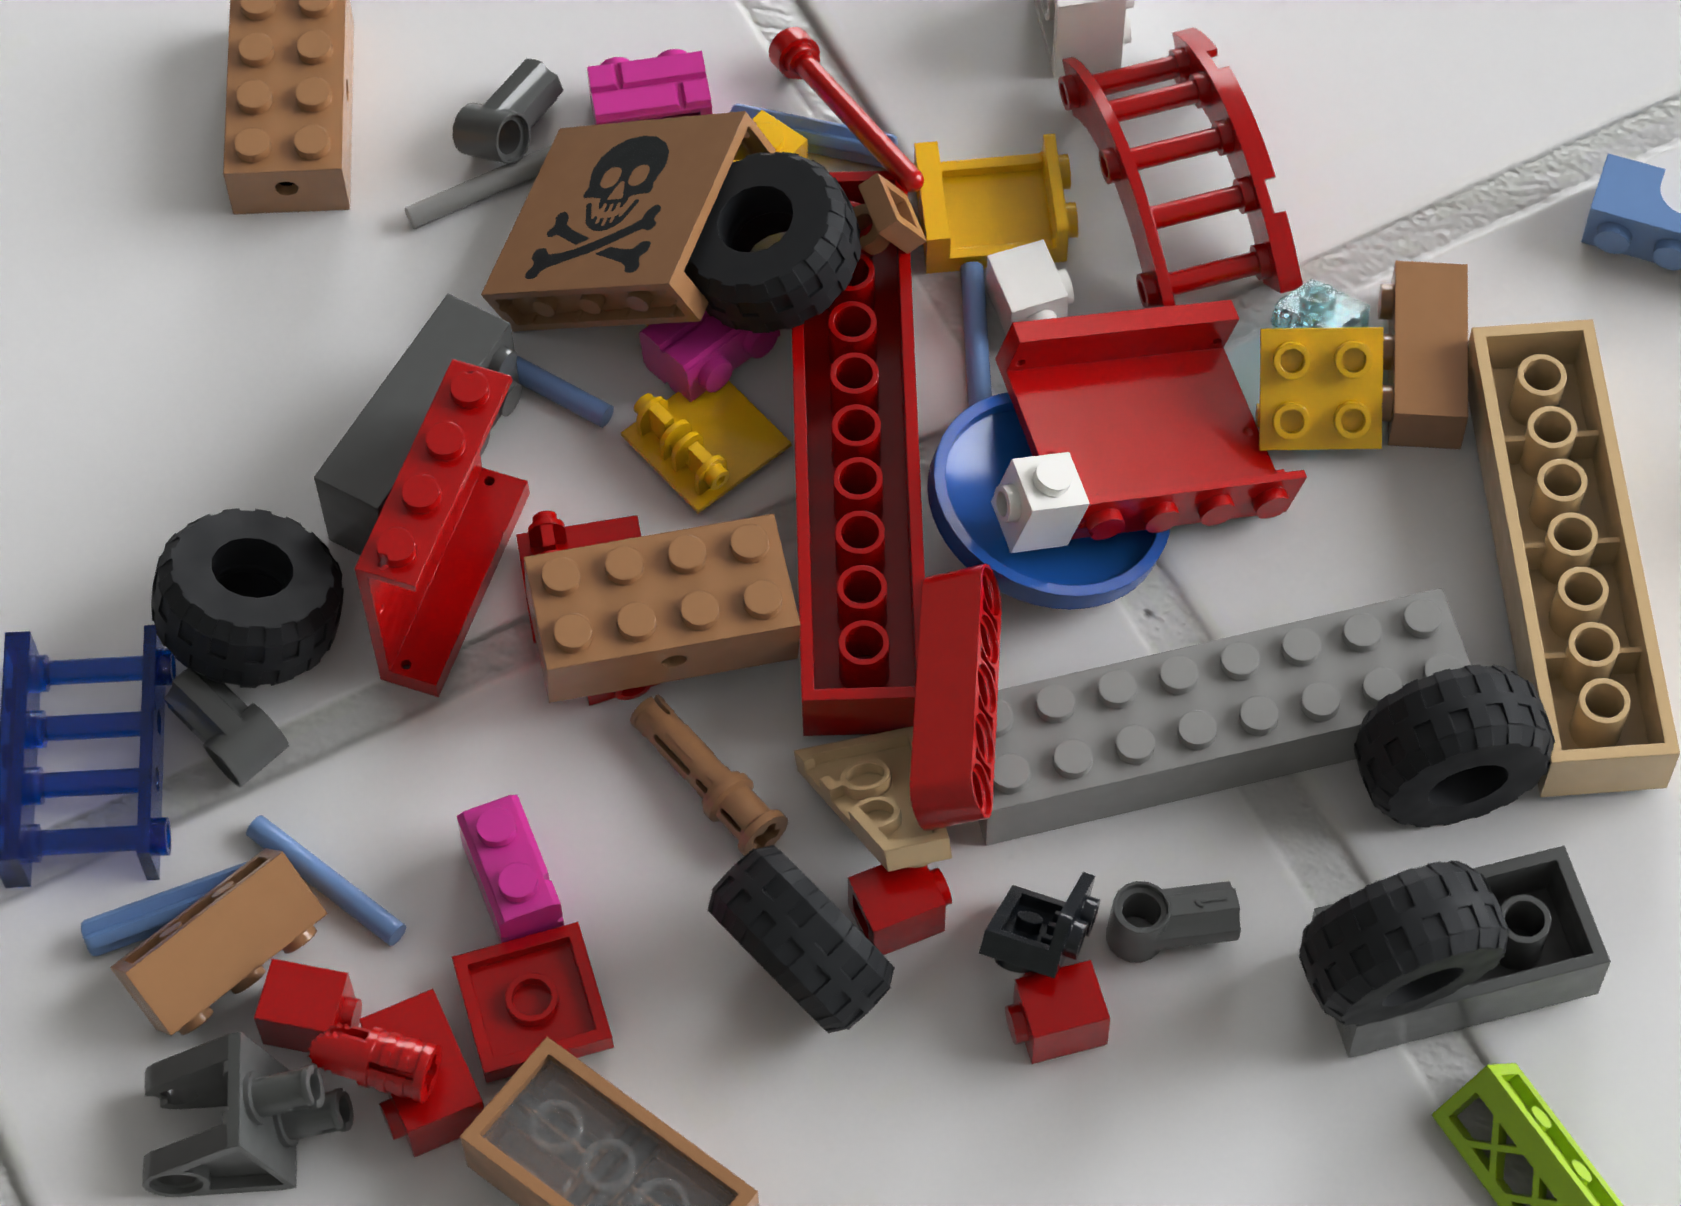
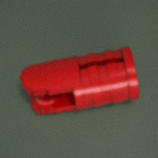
(379, 1059)

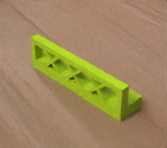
(1537, 1135)

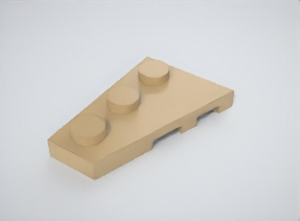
(870, 792)

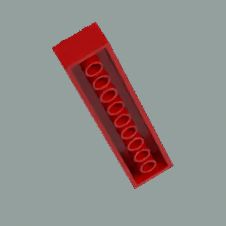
(859, 497)

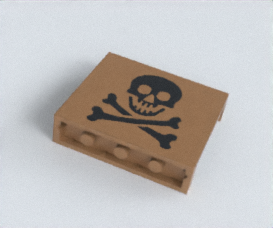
(618, 223)

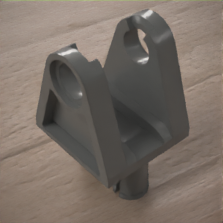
(258, 1132)

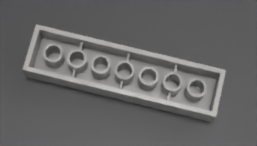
(1207, 714)

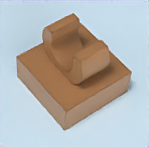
(891, 217)

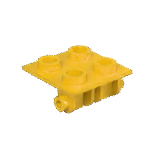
(1320, 388)
(704, 443)

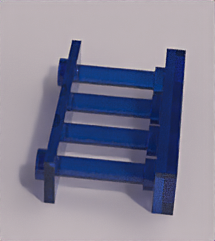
(28, 728)

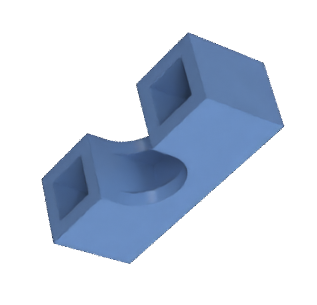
(1632, 215)

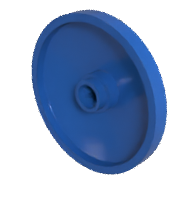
(960, 494)

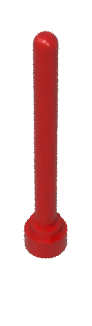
(799, 58)

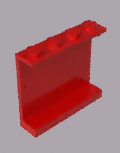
(1145, 416)
(439, 534)

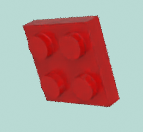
(531, 992)

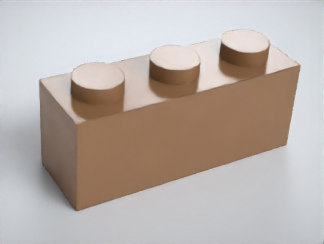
(1426, 354)
(220, 943)

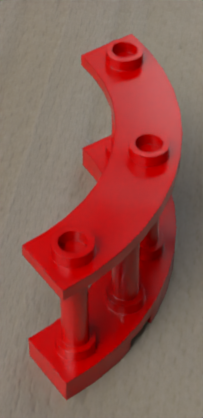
(1231, 134)

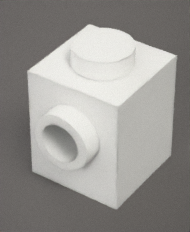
(1027, 285)
(1040, 502)

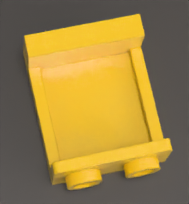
(993, 205)

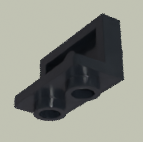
(1040, 931)

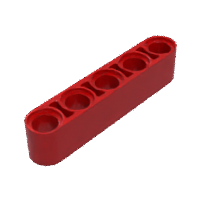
(956, 698)

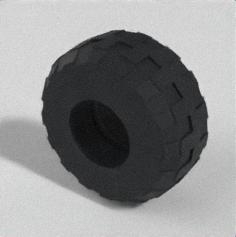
(797, 273)
(247, 598)
(1454, 745)
(801, 938)
(1403, 943)

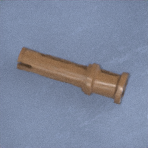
(725, 794)

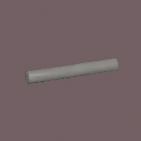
(475, 189)

